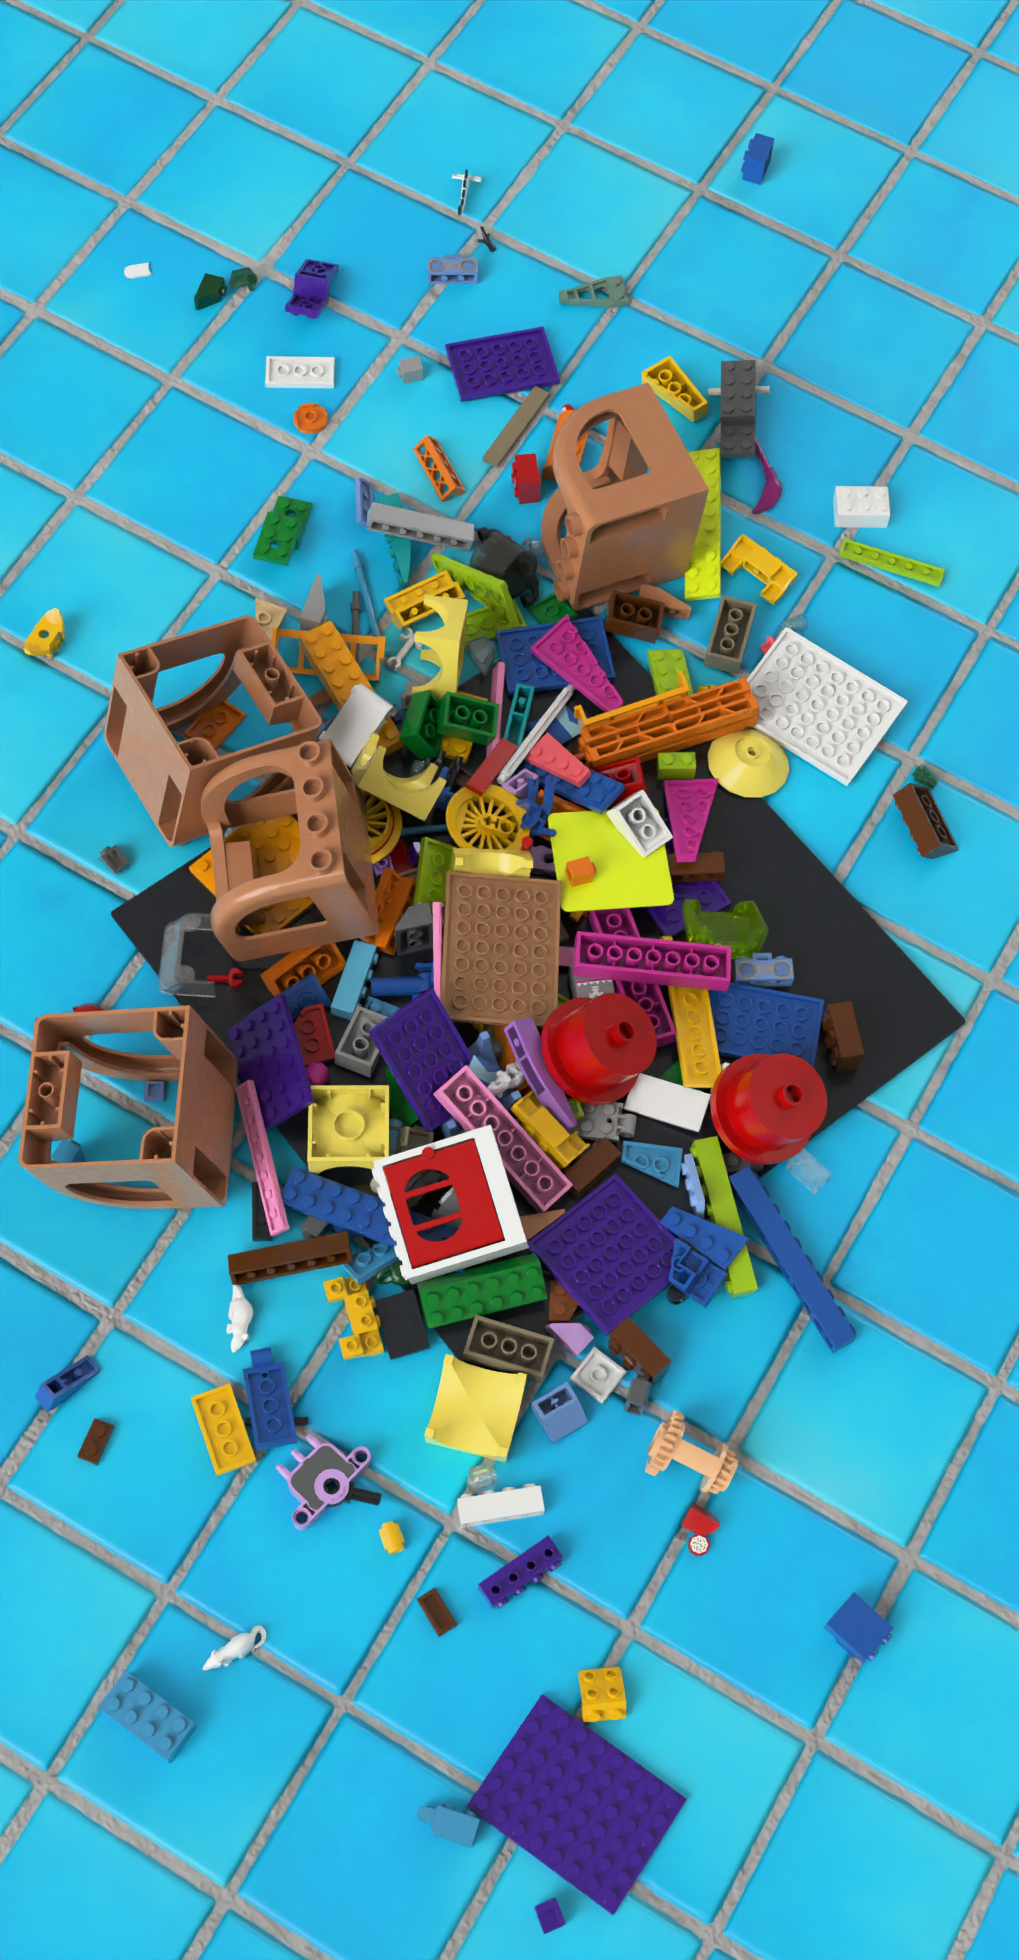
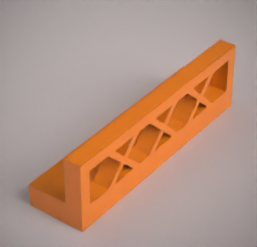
(441, 464)

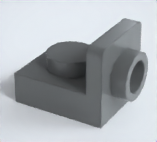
(113, 859)

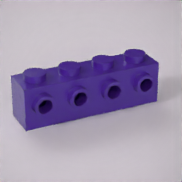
(520, 1572)

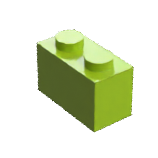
(676, 765)

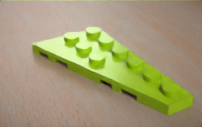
(483, 587)

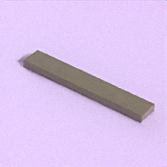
(516, 426)

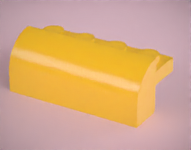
(407, 605)

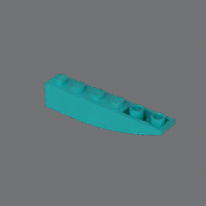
(399, 546)
(519, 716)

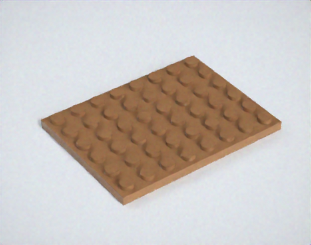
(500, 948)

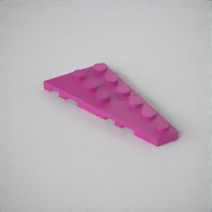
(573, 660)
(688, 812)

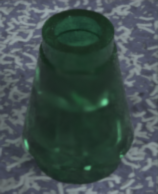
(924, 776)

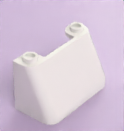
(355, 722)

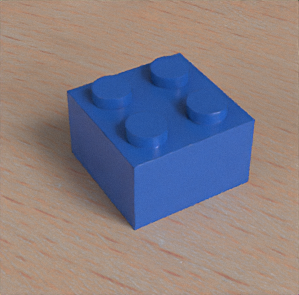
(757, 158)

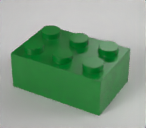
(467, 718)
(421, 725)

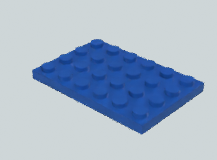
(527, 669)
(765, 1022)

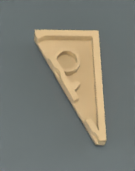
(269, 616)

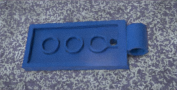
(269, 1401)

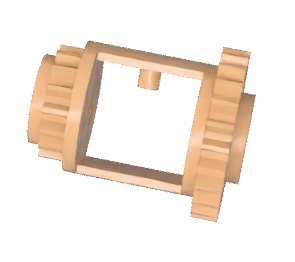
(668, 1445)

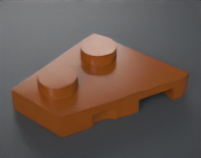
(560, 1304)

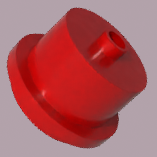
(598, 1047)
(768, 1106)

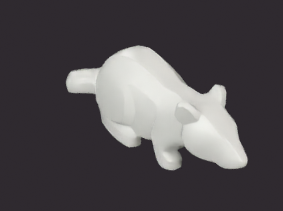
(511, 1078)
(241, 1315)
(237, 1648)

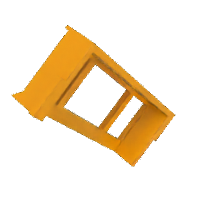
(347, 638)
(681, 691)

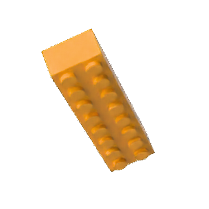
(340, 673)

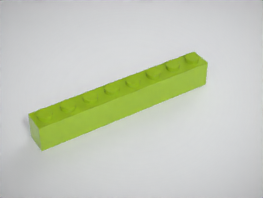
(723, 1211)

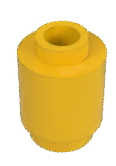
(392, 1537)

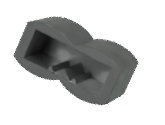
(637, 1396)

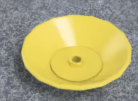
(748, 774)

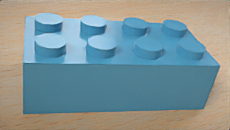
(147, 1716)

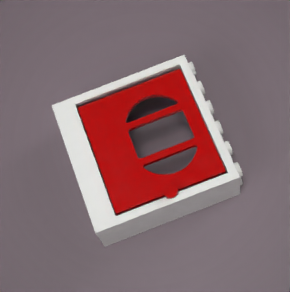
(479, 1225)

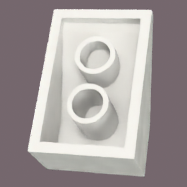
(640, 823)

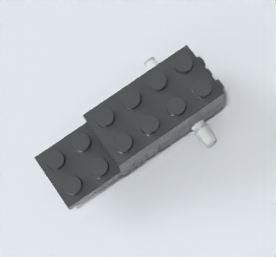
(738, 407)

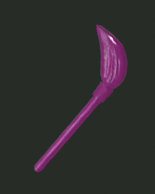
(772, 488)

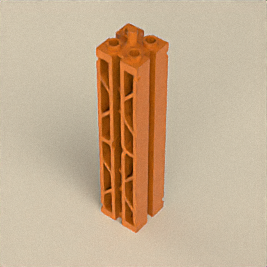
(670, 725)

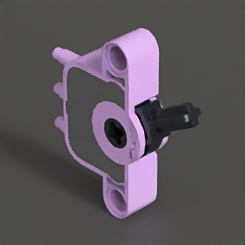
(320, 1470)

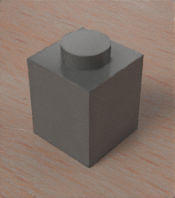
(314, 1227)

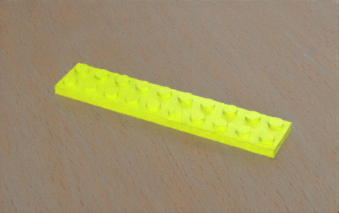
(704, 569)

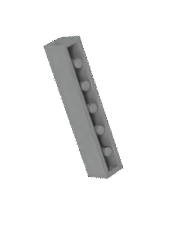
(420, 526)

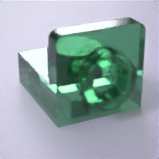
(242, 278)

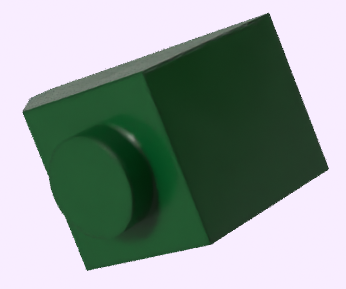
(209, 291)

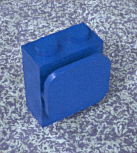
(859, 1629)

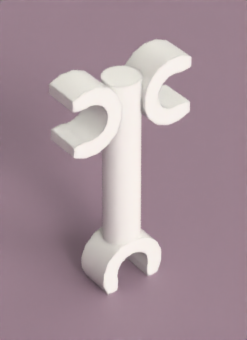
(410, 641)

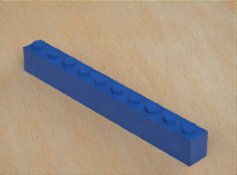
(791, 1260)

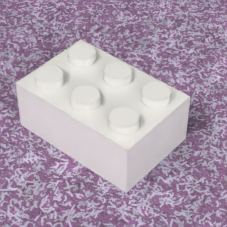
(861, 507)

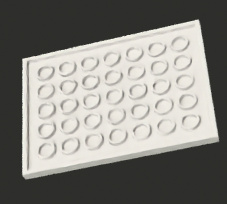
(821, 706)

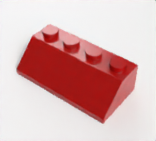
(626, 772)

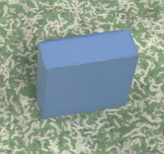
(154, 1091)

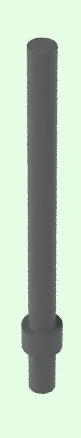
(355, 610)

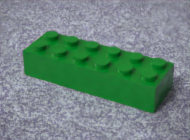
(482, 1290)

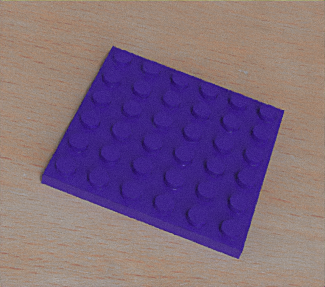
(608, 1253)

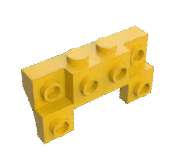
(762, 565)
(547, 1130)
(360, 1311)

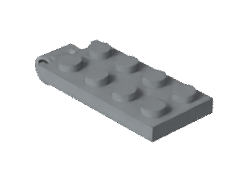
(596, 1126)

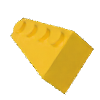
(676, 389)

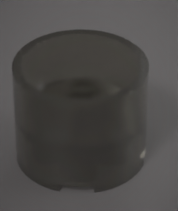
(506, 561)

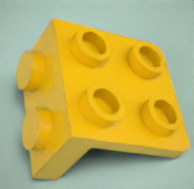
(602, 1694)

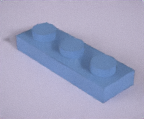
(363, 500)

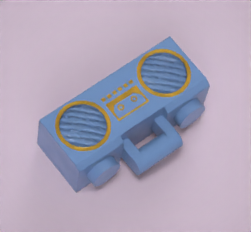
(452, 270)
(763, 971)

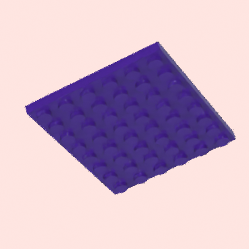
(577, 1804)

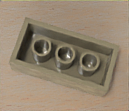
(730, 634)
(508, 1348)

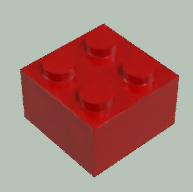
(526, 478)

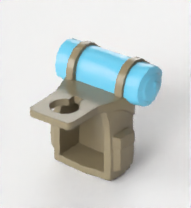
(406, 1138)

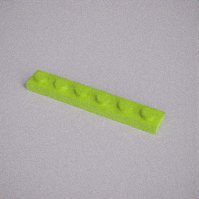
(891, 562)

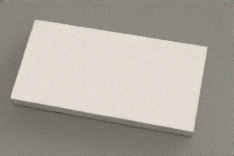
(299, 372)
(668, 1102)

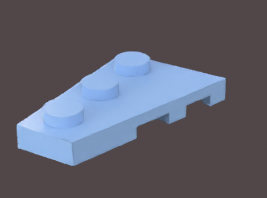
(693, 1186)

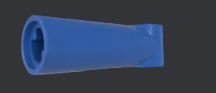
(401, 985)

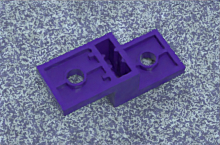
(311, 288)

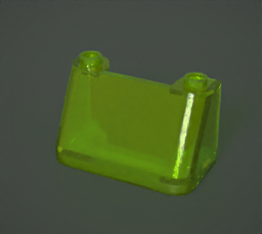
(741, 929)

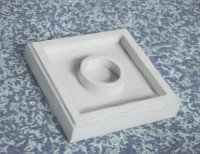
(598, 1375)

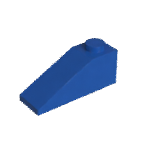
(65, 1383)

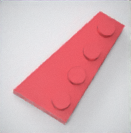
(557, 760)

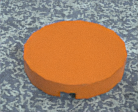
(310, 418)

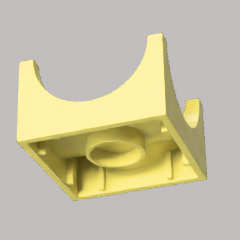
(446, 644)
(409, 794)
(492, 862)
(347, 1126)
(476, 1409)

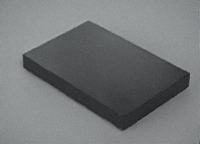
(402, 1324)

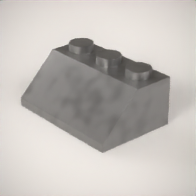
(415, 930)

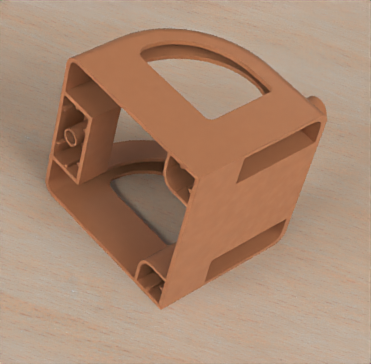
(616, 523)
(174, 774)
(332, 859)
(184, 1159)

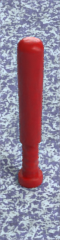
(527, 842)

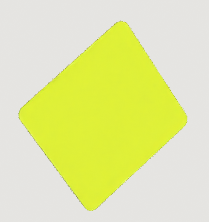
(621, 874)

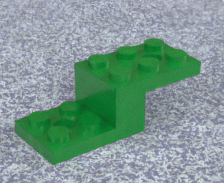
(282, 531)

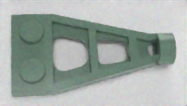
(615, 289)

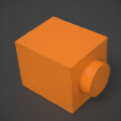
(580, 871)

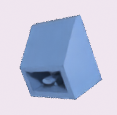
(559, 1412)

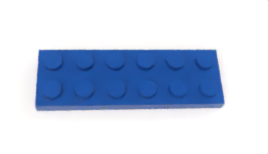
(594, 794)

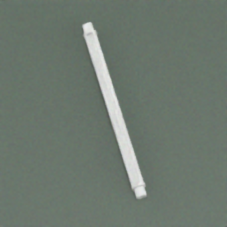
(535, 734)

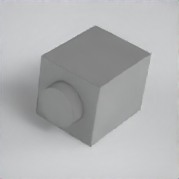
(410, 369)

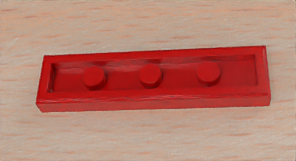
(491, 767)

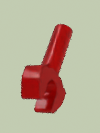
(228, 978)

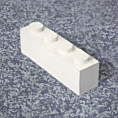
(500, 1506)

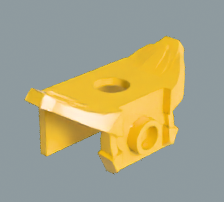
(54, 624)

